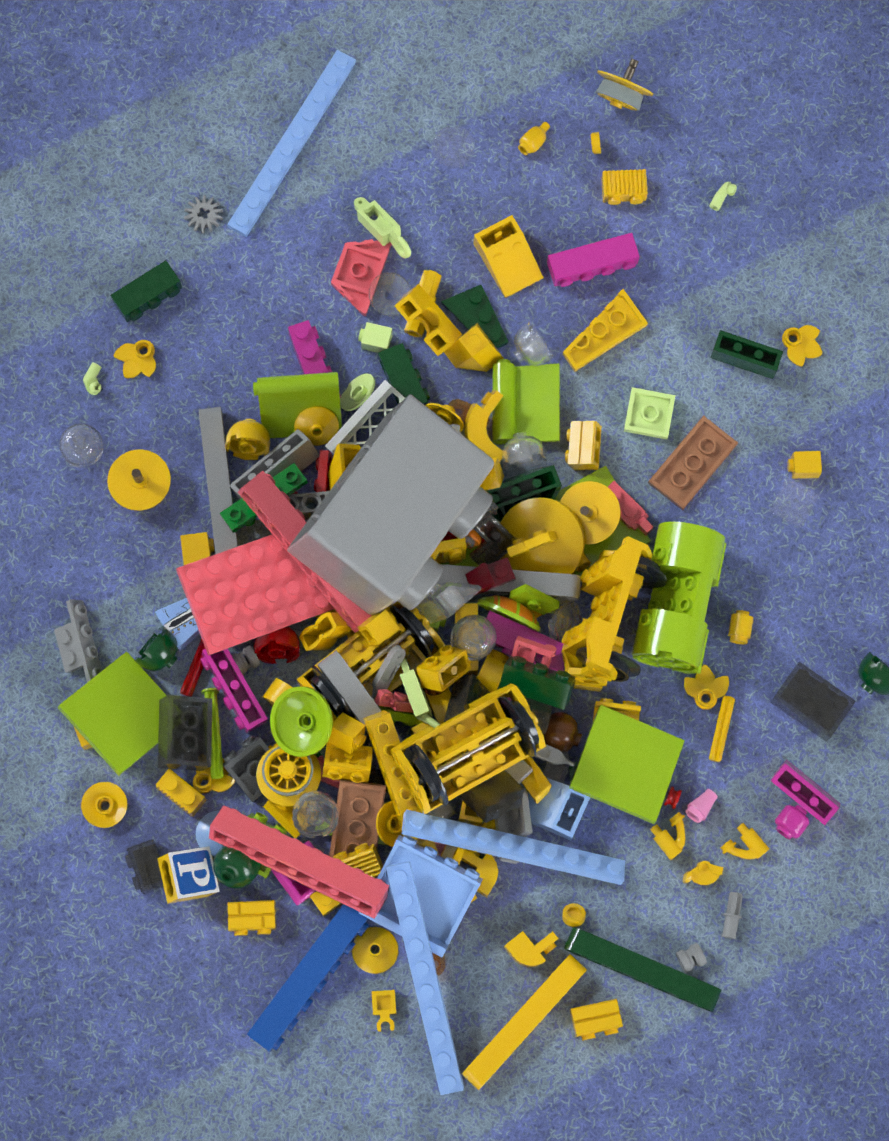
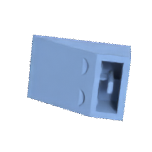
(558, 810)

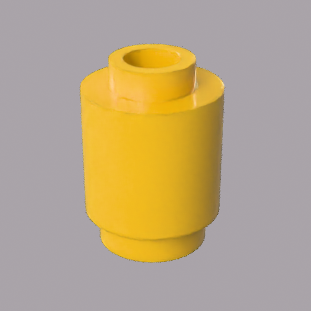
(740, 627)

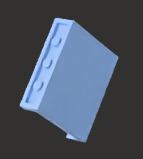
(442, 889)

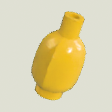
(533, 139)

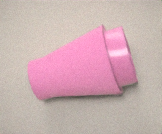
(701, 806)

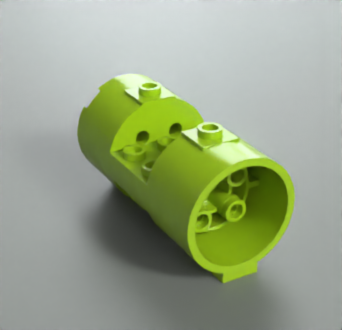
(673, 626)

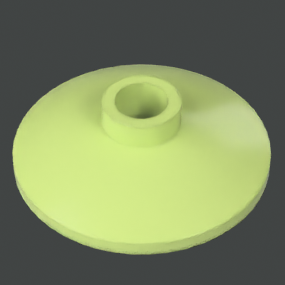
(357, 392)

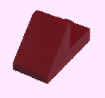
(491, 575)

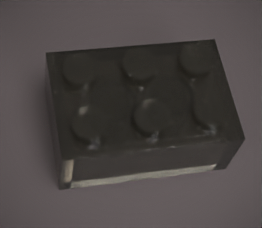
(812, 701)
(185, 733)

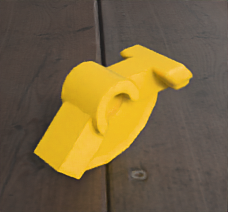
(703, 873)

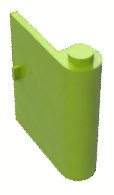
(287, 396)
(528, 401)

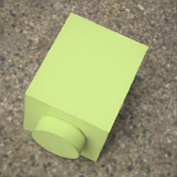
(375, 337)

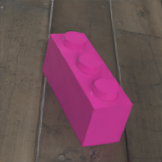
(805, 792)

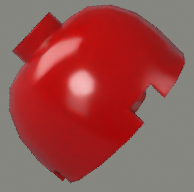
(277, 645)

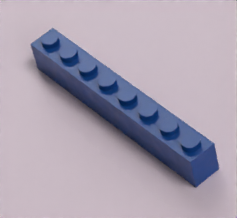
(308, 978)

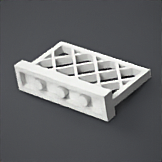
(362, 415)

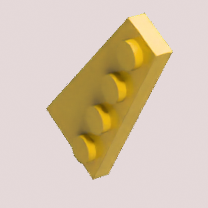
(611, 327)

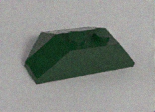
(535, 483)

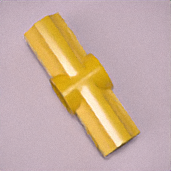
(430, 283)

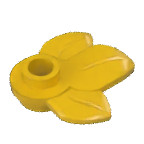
(804, 346)
(135, 361)
(706, 685)
(217, 785)

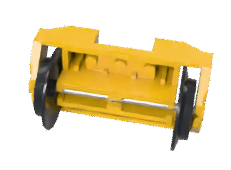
(411, 635)
(493, 733)

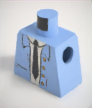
(180, 622)

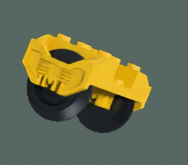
(592, 649)

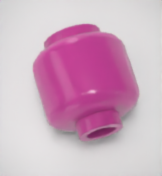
(792, 821)

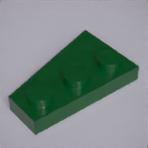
(473, 308)

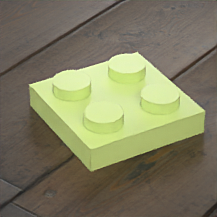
(649, 413)

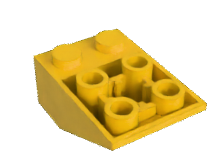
(507, 256)

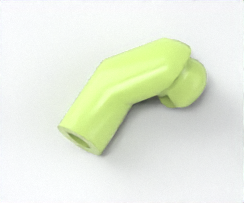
(719, 197)
(90, 379)

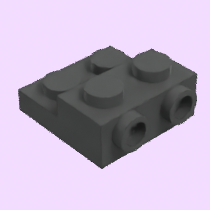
(244, 763)

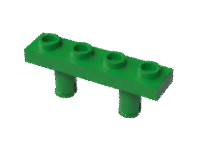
(242, 515)

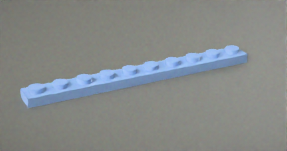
(291, 143)
(513, 847)
(425, 977)

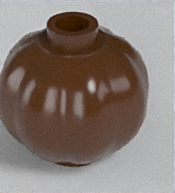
(562, 732)

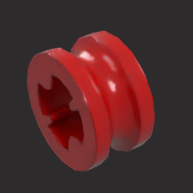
(672, 797)

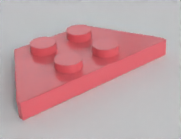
(357, 269)

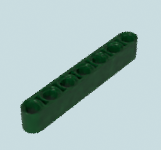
(642, 969)

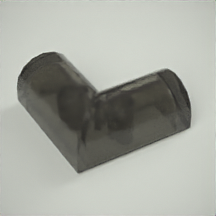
(496, 539)

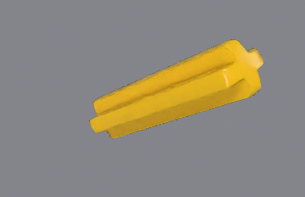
(721, 728)

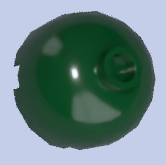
(158, 651)
(874, 675)
(234, 868)

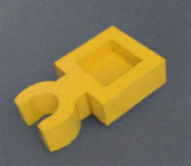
(384, 1004)

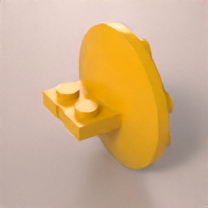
(546, 536)

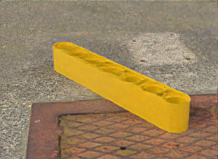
(524, 1022)

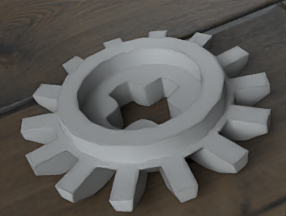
(200, 221)

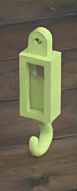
(384, 228)
(416, 695)

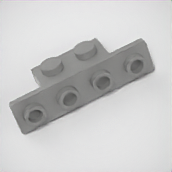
(77, 642)
(516, 822)

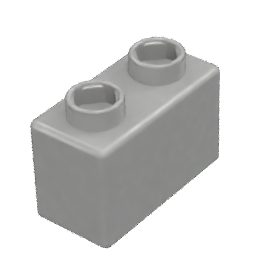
(395, 508)

